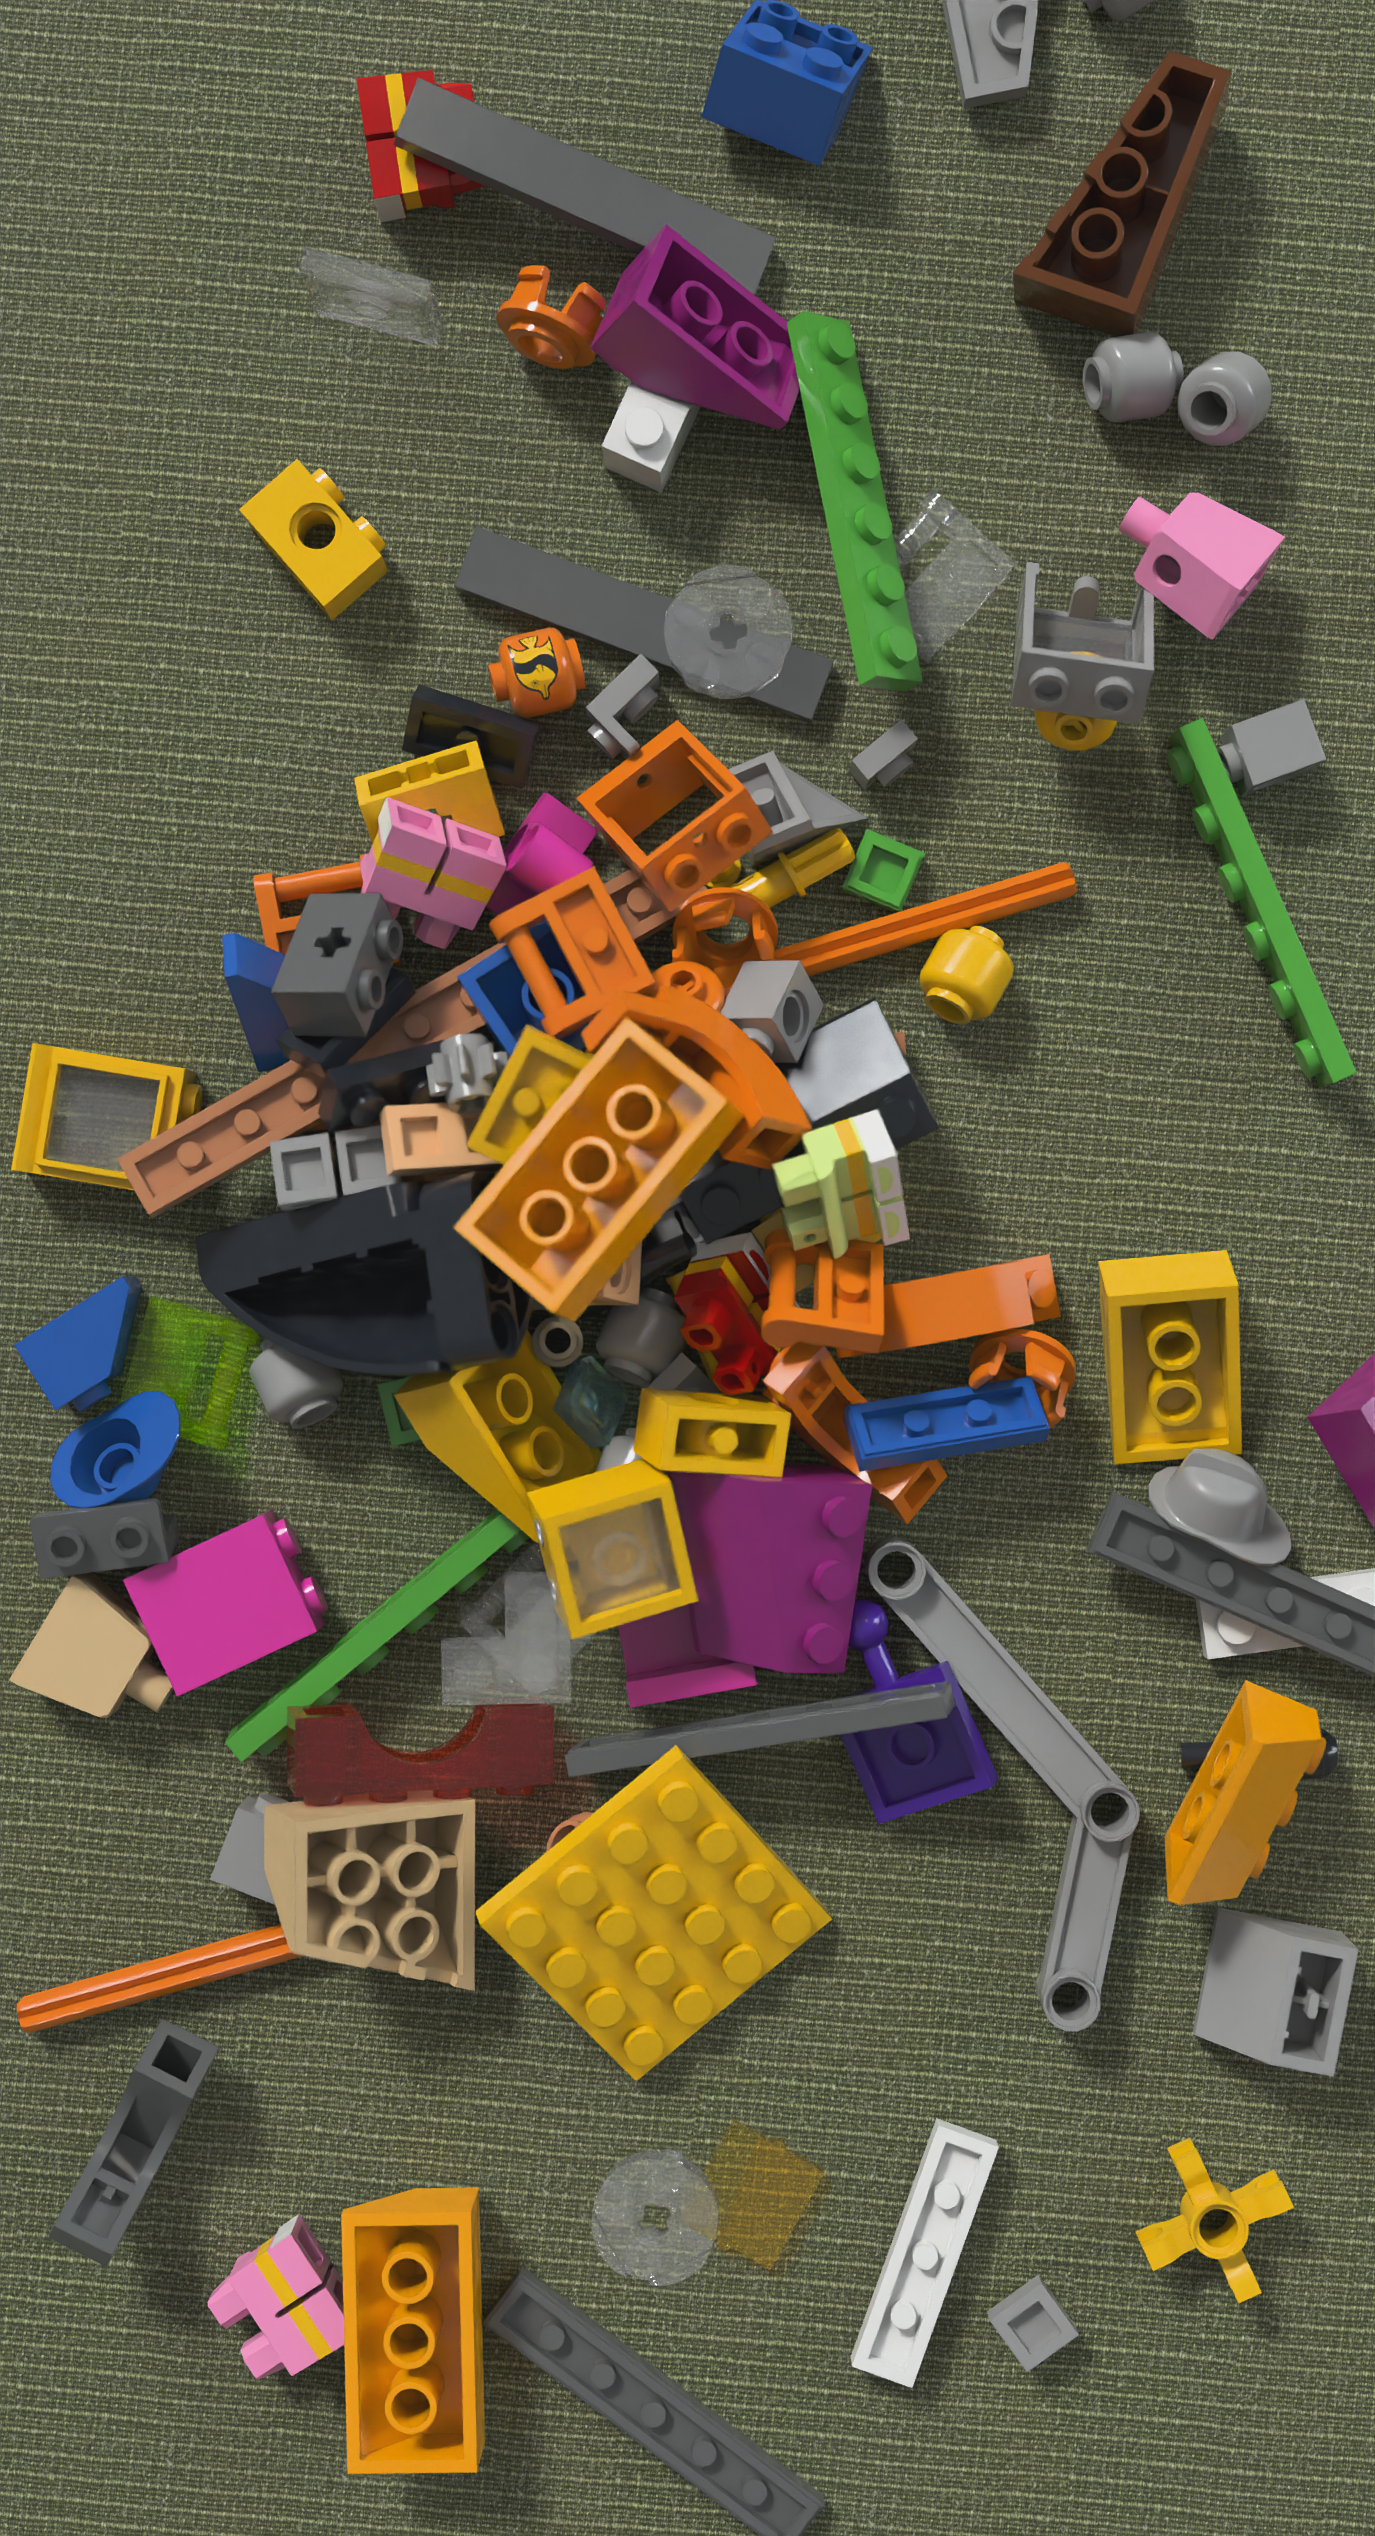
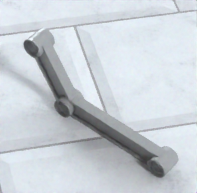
(1061, 1756)

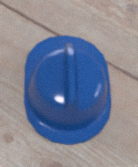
(117, 1453)

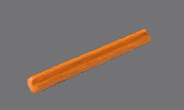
(932, 919)
(153, 1979)

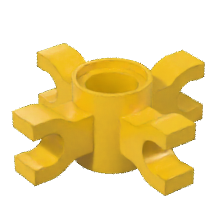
(1172, 2238)

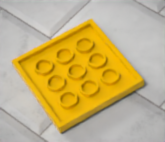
(653, 1914)

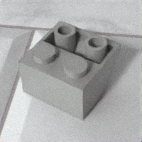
(1276, 1990)

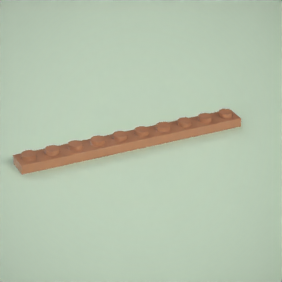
(289, 1097)

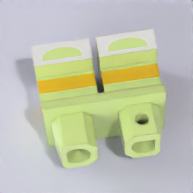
(843, 1186)

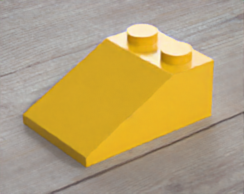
(1171, 1355)
(499, 1430)

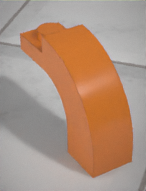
(723, 1059)
(966, 1304)
(816, 1393)

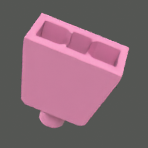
(1200, 557)

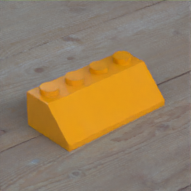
(599, 1171)
(414, 2333)

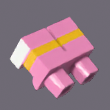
(432, 869)
(288, 2297)

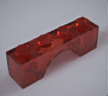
(497, 1748)

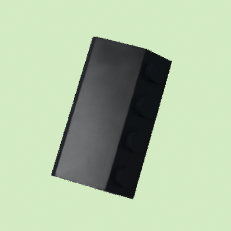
(842, 1073)

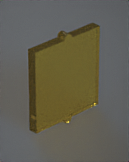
(758, 2191)

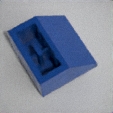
(786, 80)

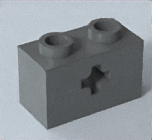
(338, 964)

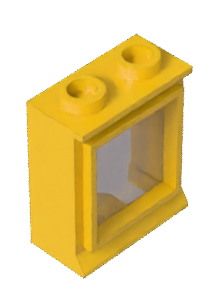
(94, 1108)

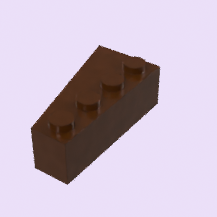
(1121, 220)

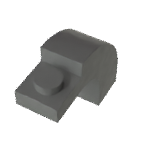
(134, 2143)

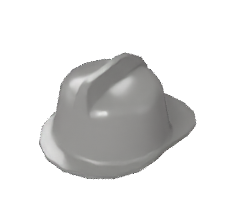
(1223, 1503)

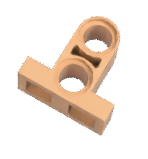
(430, 1143)

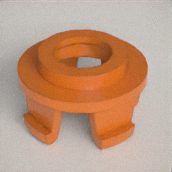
(545, 333)
(712, 910)
(1047, 1365)

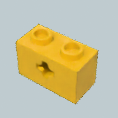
(446, 780)

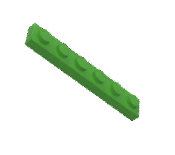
(854, 502)
(1249, 881)
(365, 1643)

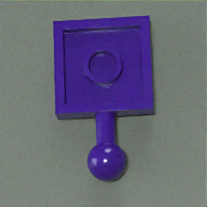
(916, 1762)

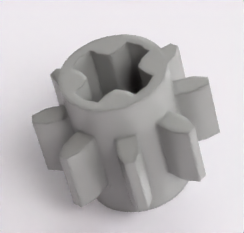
(465, 1072)

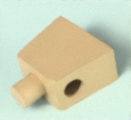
(93, 1653)

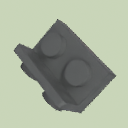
(103, 1538)

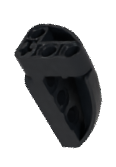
(372, 1281)

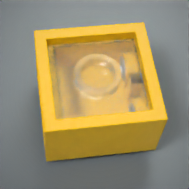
(612, 1547)

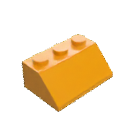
(1241, 1796)

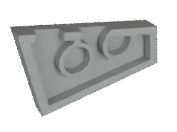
(991, 47)

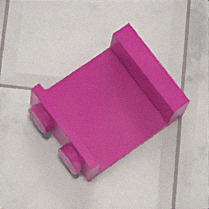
(227, 1601)
(667, 1667)

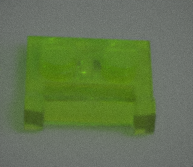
(171, 1357)

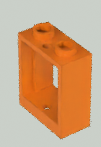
(675, 769)

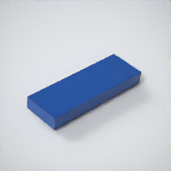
(945, 1423)

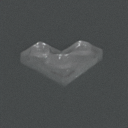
(523, 1666)

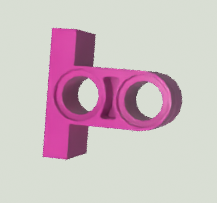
(542, 854)

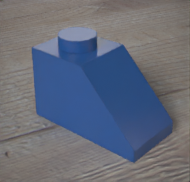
(250, 976)
(84, 1346)

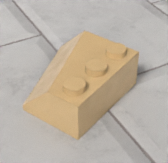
(377, 1883)

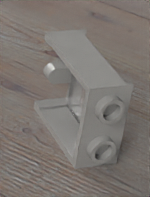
(1080, 659)

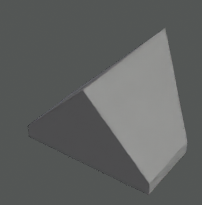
(791, 806)

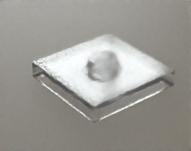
(372, 296)

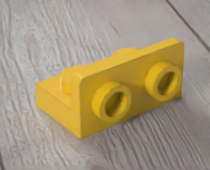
(525, 1093)

